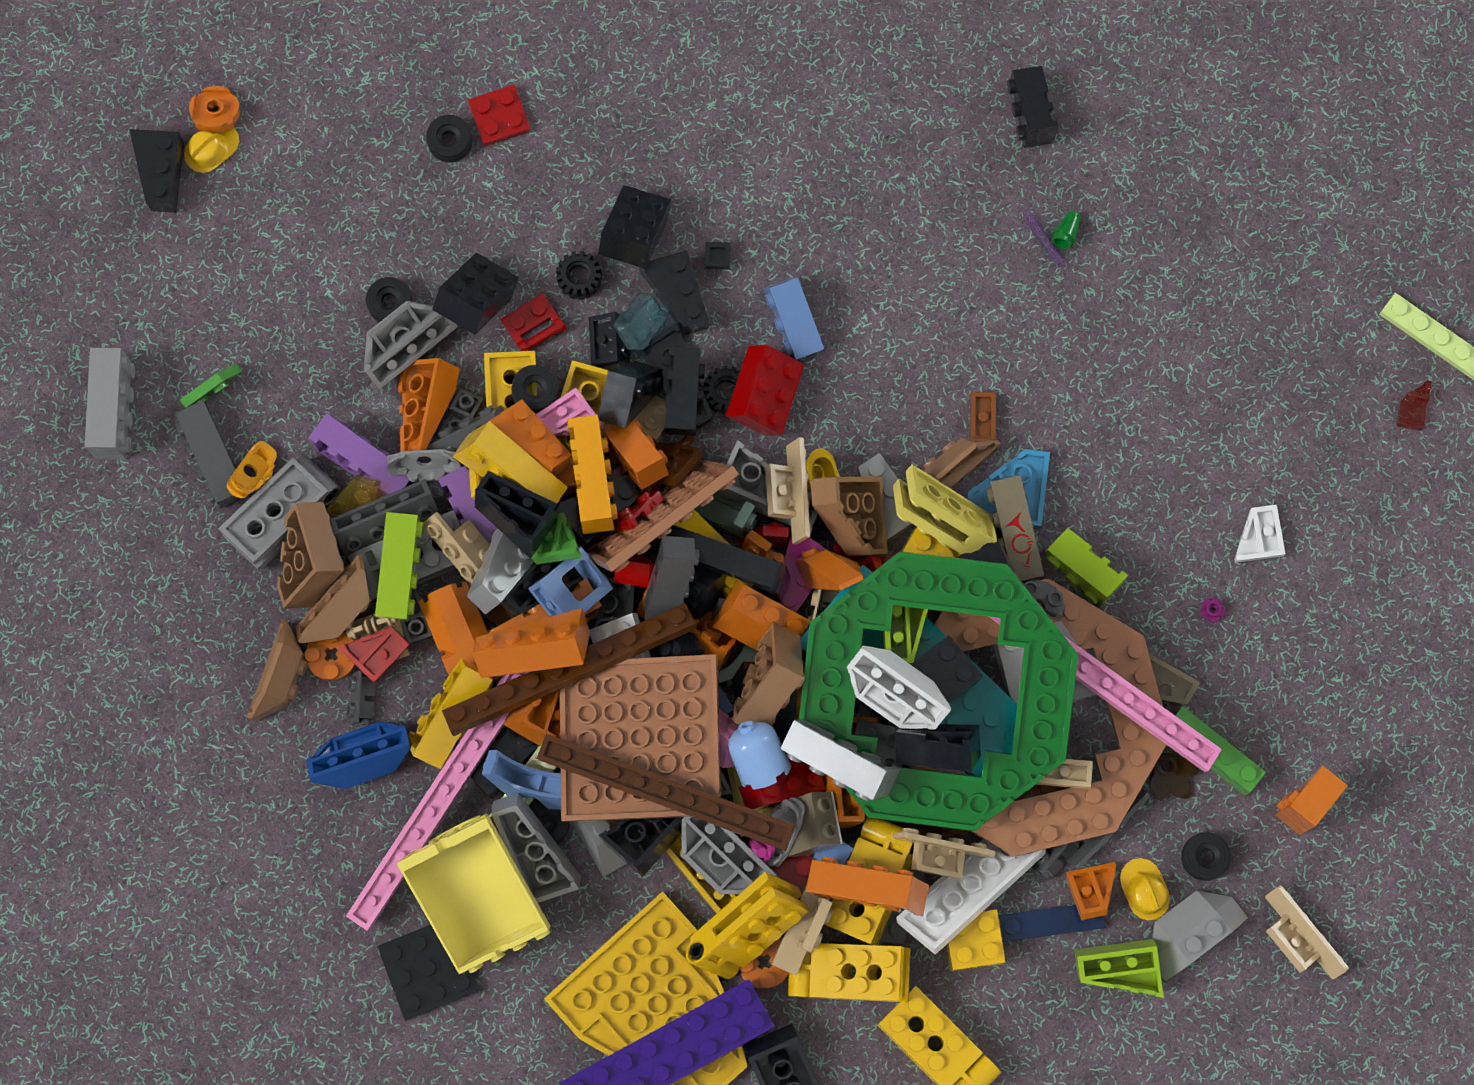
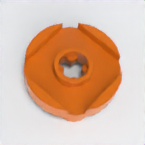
(214, 121)
(329, 669)
(765, 977)

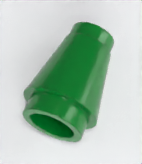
(1066, 230)

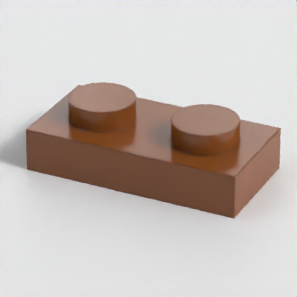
(983, 415)

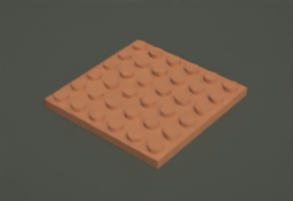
(695, 489)
(648, 715)

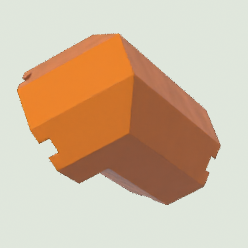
(454, 624)

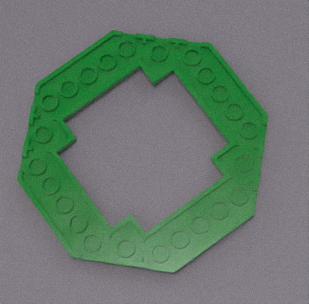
(1043, 695)

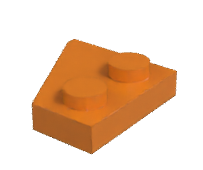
(1092, 889)

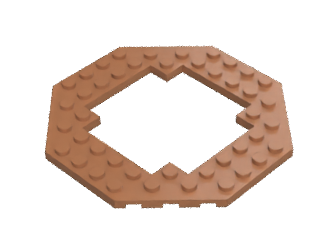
(1075, 812)

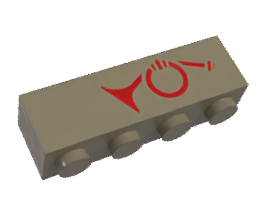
(1015, 525)

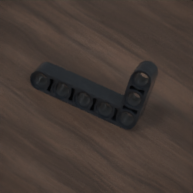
(737, 563)

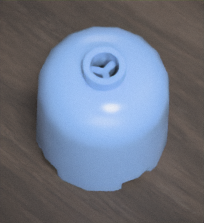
(757, 754)

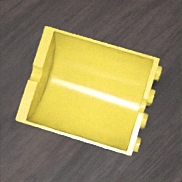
(473, 894)

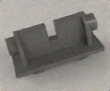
(358, 708)
(1050, 864)

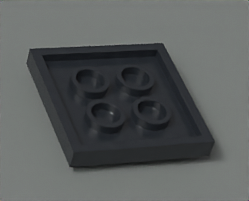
(423, 973)

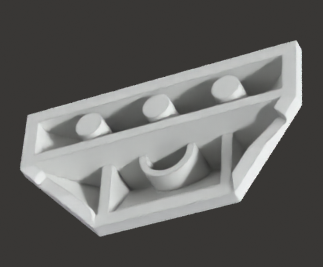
(896, 689)

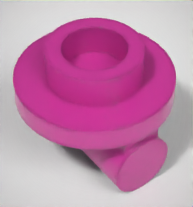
(761, 850)

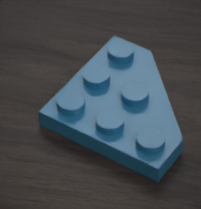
(1033, 469)

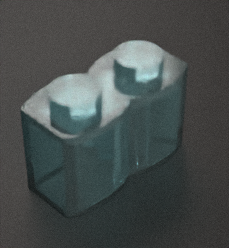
(640, 321)

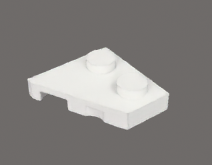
(1261, 535)

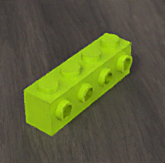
(398, 565)

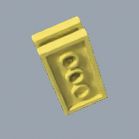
(942, 512)

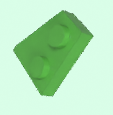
(214, 383)
(559, 543)

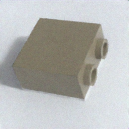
(819, 826)

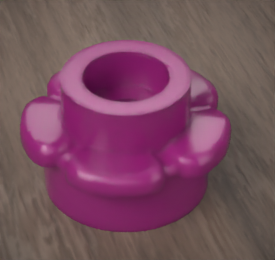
(1206, 612)

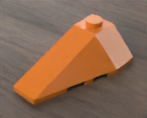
(426, 393)
(828, 570)

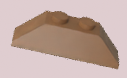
(960, 460)
(337, 606)
(280, 675)

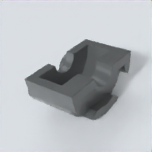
(1047, 597)

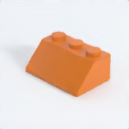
(749, 614)

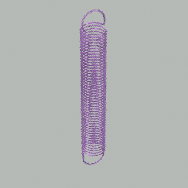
(1046, 238)

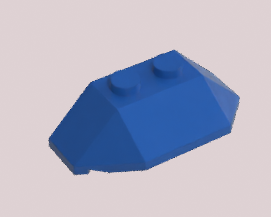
(359, 755)

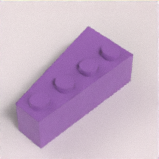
(355, 454)
(457, 490)

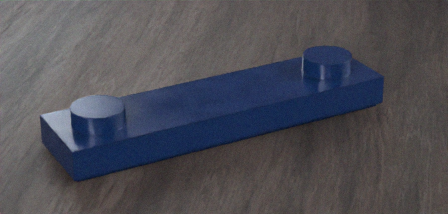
(1045, 923)

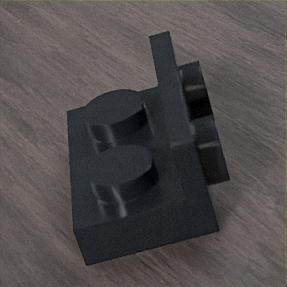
(605, 343)

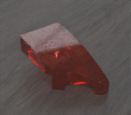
(1413, 408)

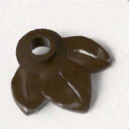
(1173, 780)

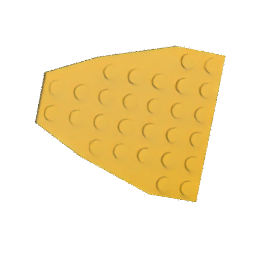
(640, 985)

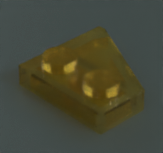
(357, 493)

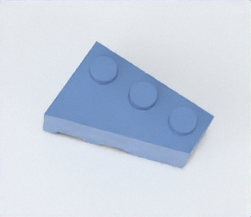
(793, 318)

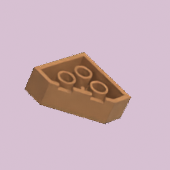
(853, 512)
(308, 556)
(772, 678)

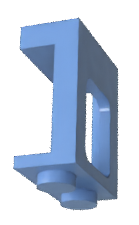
(556, 597)

